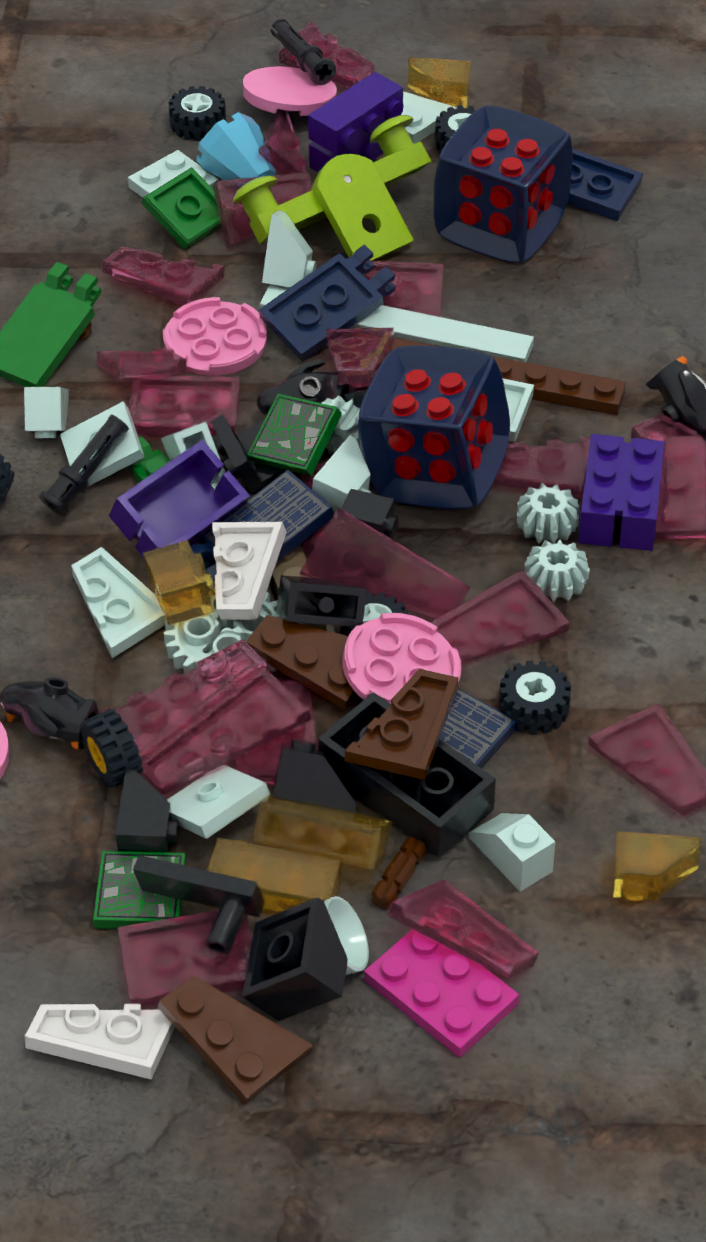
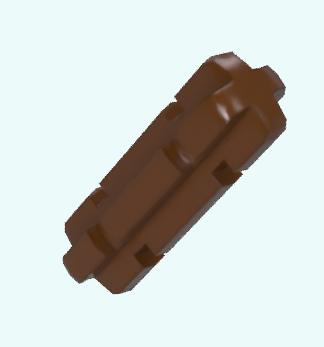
(398, 872)

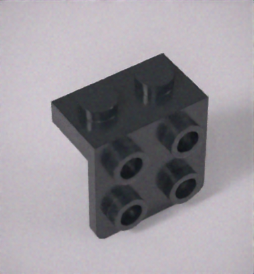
(237, 447)

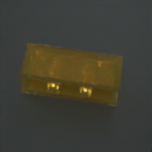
(322, 832)
(282, 875)

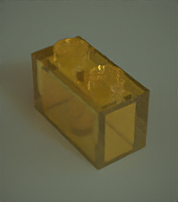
(179, 582)

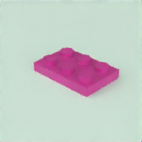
(441, 990)

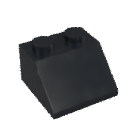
(295, 961)

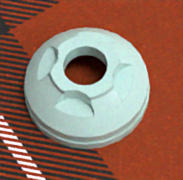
(350, 933)

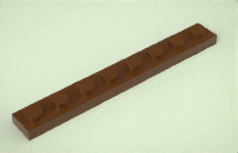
(558, 385)

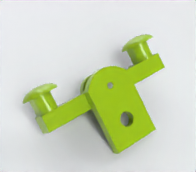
(347, 192)

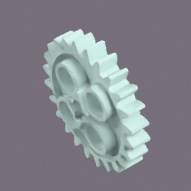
(207, 634)

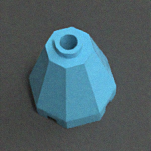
(232, 150)

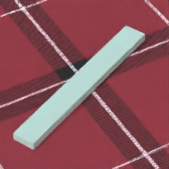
(439, 330)

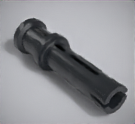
(308, 57)
(70, 476)

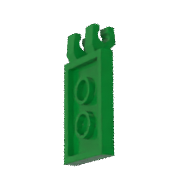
(46, 326)

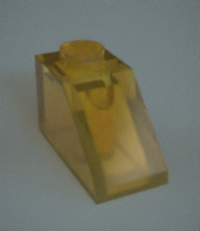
(440, 80)
(652, 863)

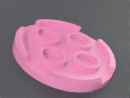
(285, 90)
(216, 336)
(391, 650)

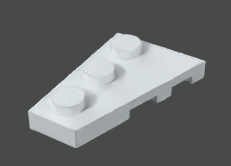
(244, 565)
(111, 1039)

